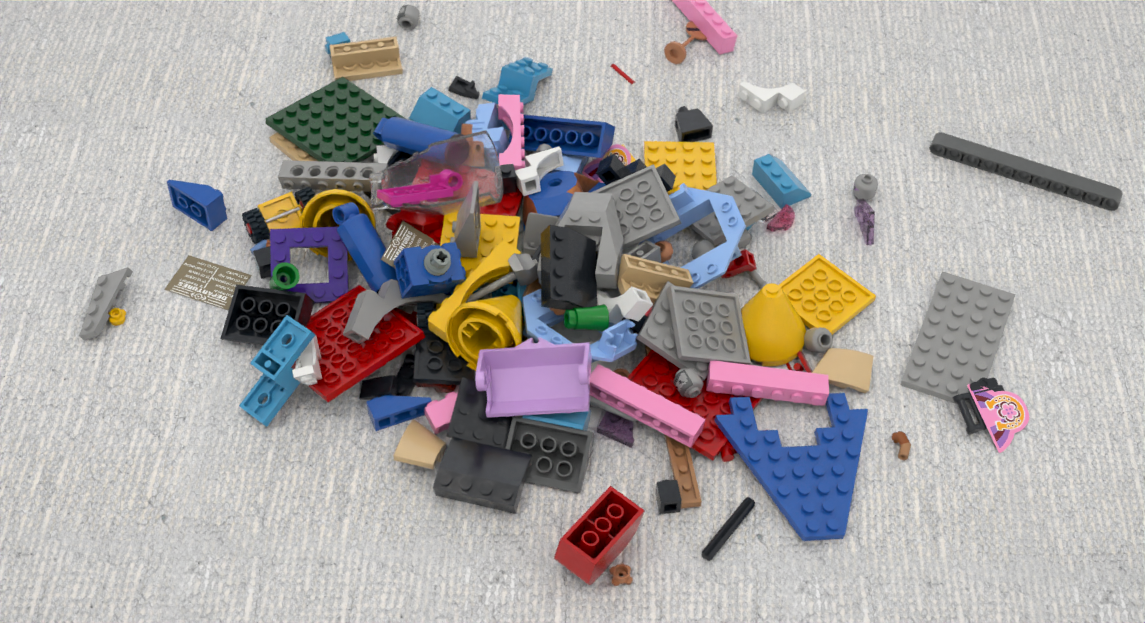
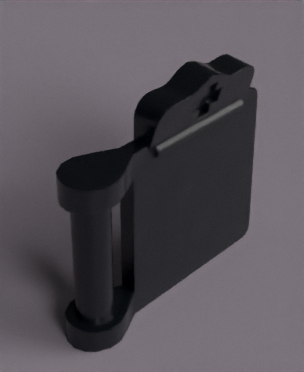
(960, 399)

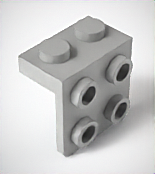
(535, 225)

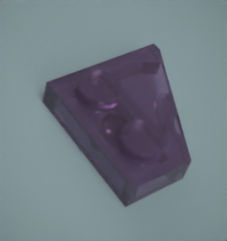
(865, 217)
(617, 428)

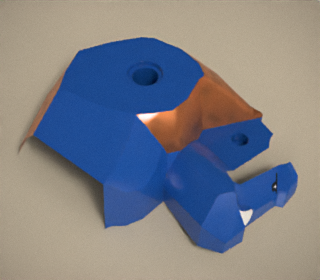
(556, 193)

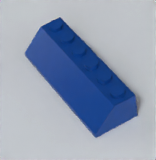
(571, 135)

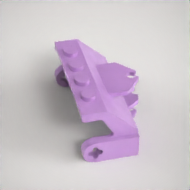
(535, 378)

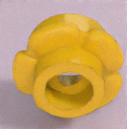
(117, 316)

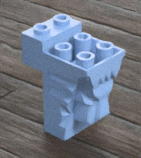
(488, 120)

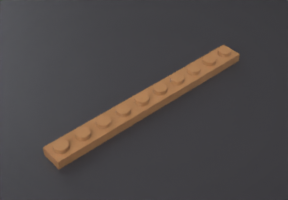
(682, 469)

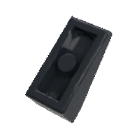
(379, 387)

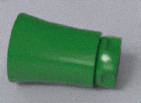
(284, 277)
(587, 318)

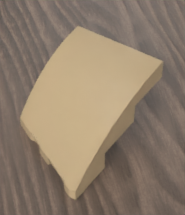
(846, 368)
(419, 446)

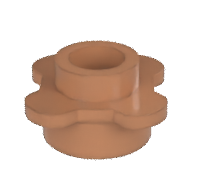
(621, 569)

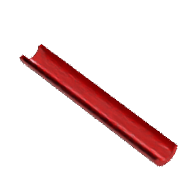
(624, 75)

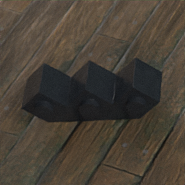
(613, 169)

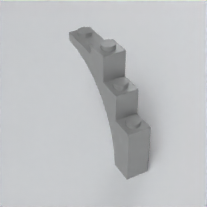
(371, 307)

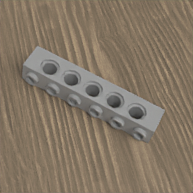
(328, 175)

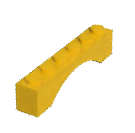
(489, 268)

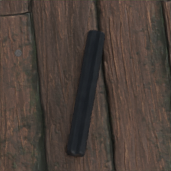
(728, 528)

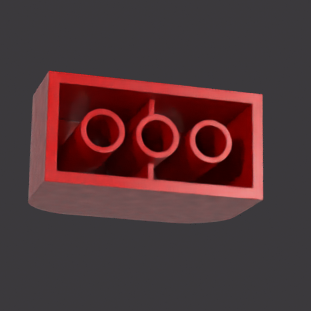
(599, 535)

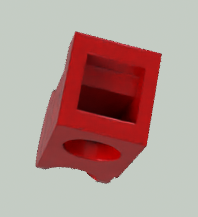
(741, 264)

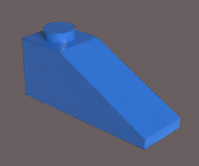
(393, 410)

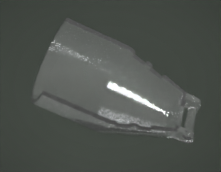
(468, 155)

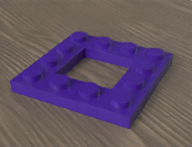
(285, 239)

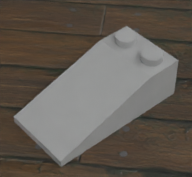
(468, 224)

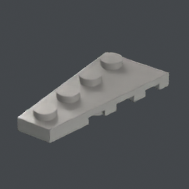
(102, 301)

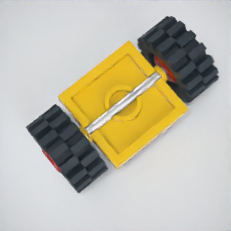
(276, 214)

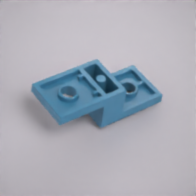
(519, 79)
(275, 363)

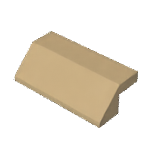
(366, 59)
(650, 276)

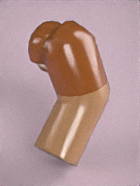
(905, 445)

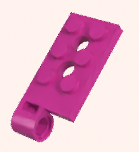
(413, 194)

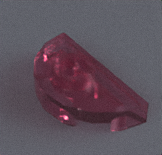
(782, 220)

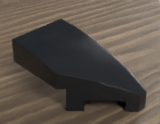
(464, 88)

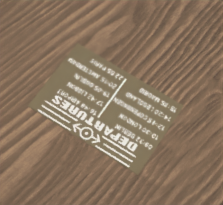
(405, 238)
(206, 282)

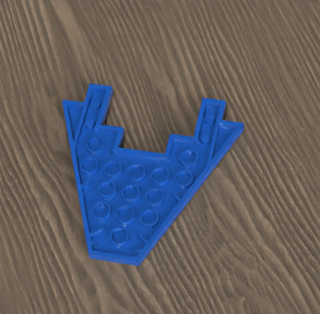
(805, 482)

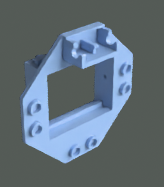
(694, 205)
(614, 342)

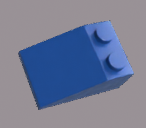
(198, 202)

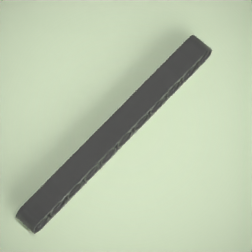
(1026, 171)

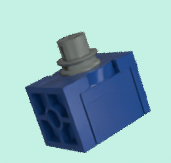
(429, 270)

